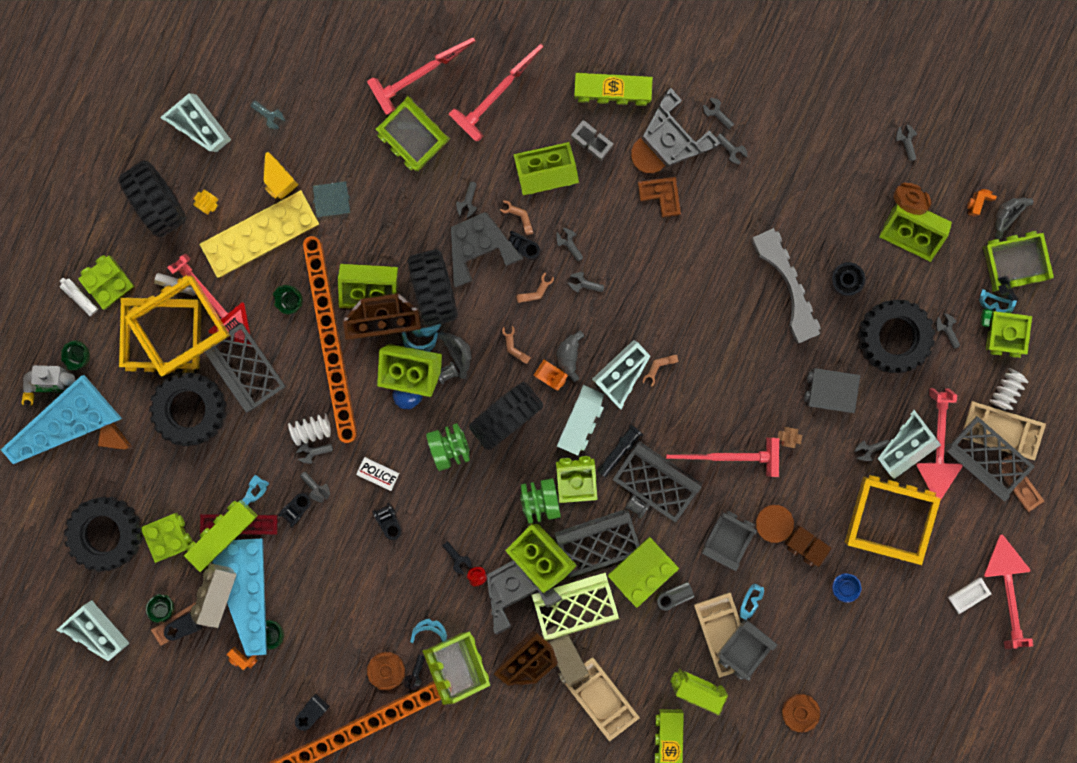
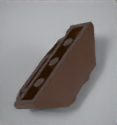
(381, 317)
(527, 661)

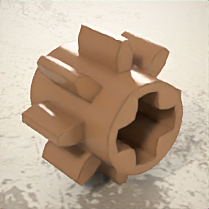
(789, 437)

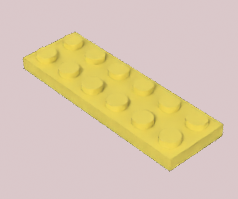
(259, 234)

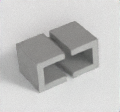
(584, 136)

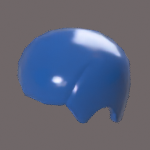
(406, 400)
(846, 588)

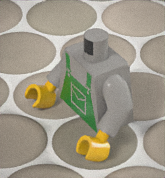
(45, 379)

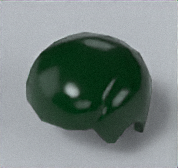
(287, 299)
(75, 355)
(160, 608)
(274, 634)

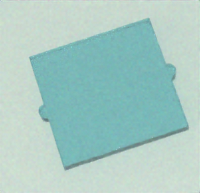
(331, 199)

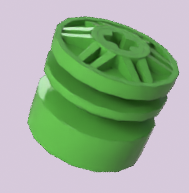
(448, 447)
(540, 501)

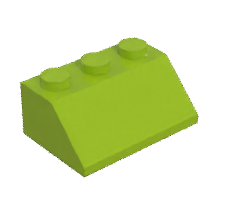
(546, 168)
(916, 233)
(364, 282)
(408, 369)
(540, 557)
(643, 572)

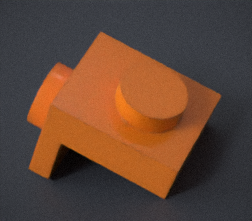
(975, 204)
(550, 375)
(238, 659)

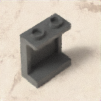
(832, 390)
(728, 540)
(745, 650)

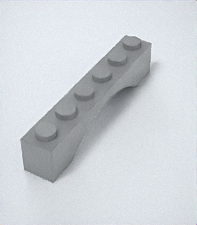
(801, 323)

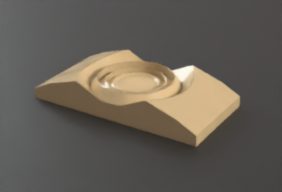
(1018, 431)
(718, 622)
(603, 701)

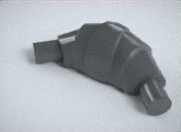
(1009, 212)
(459, 351)
(567, 355)

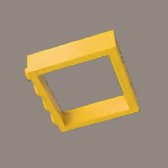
(152, 302)
(124, 354)
(893, 486)

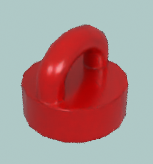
(477, 576)

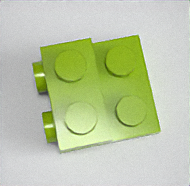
(105, 281)
(1009, 334)
(576, 480)
(166, 537)

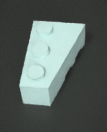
(197, 122)
(622, 372)
(581, 420)
(909, 446)
(94, 631)

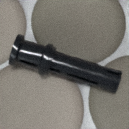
(625, 443)

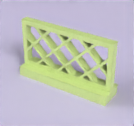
(572, 590)

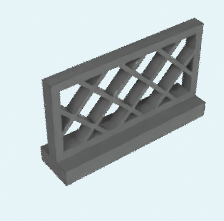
(231, 378)
(975, 467)
(670, 471)
(593, 527)

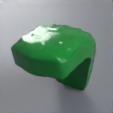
(986, 316)

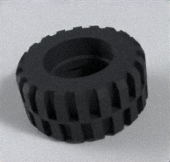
(152, 198)
(432, 287)
(921, 331)
(505, 415)
(163, 417)
(78, 534)

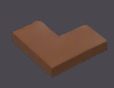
(664, 190)

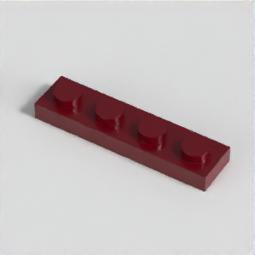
(261, 525)

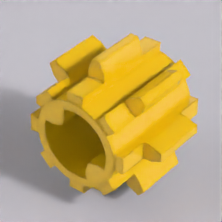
(205, 201)

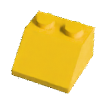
(277, 179)

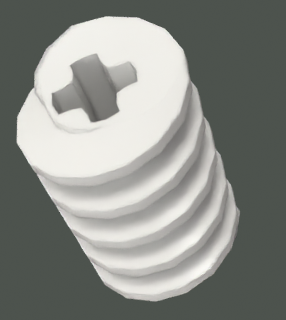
(1007, 393)
(310, 430)

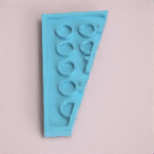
(69, 416)
(248, 592)

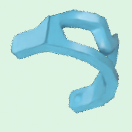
(984, 294)
(426, 332)
(428, 347)
(253, 483)
(744, 613)
(431, 626)

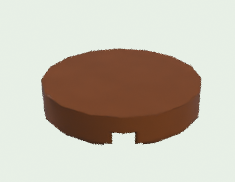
(645, 159)
(912, 199)
(774, 523)
(386, 670)
(801, 713)

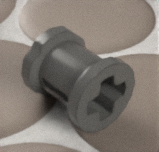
(448, 372)
(637, 506)

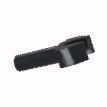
(1005, 288)
(457, 558)
(413, 681)

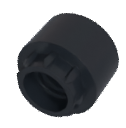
(856, 274)

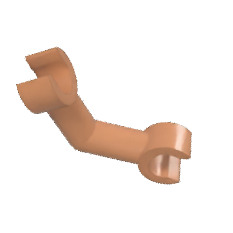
(522, 213)
(536, 295)
(510, 347)
(657, 363)

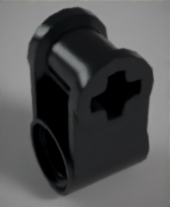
(522, 244)
(294, 510)
(388, 520)
(185, 626)
(312, 710)

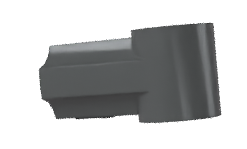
(676, 596)

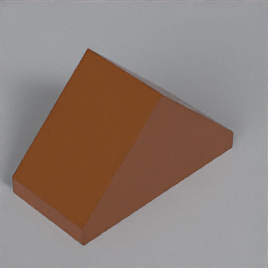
(112, 437)

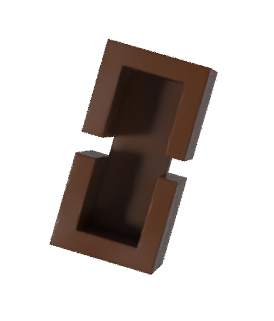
(815, 552)

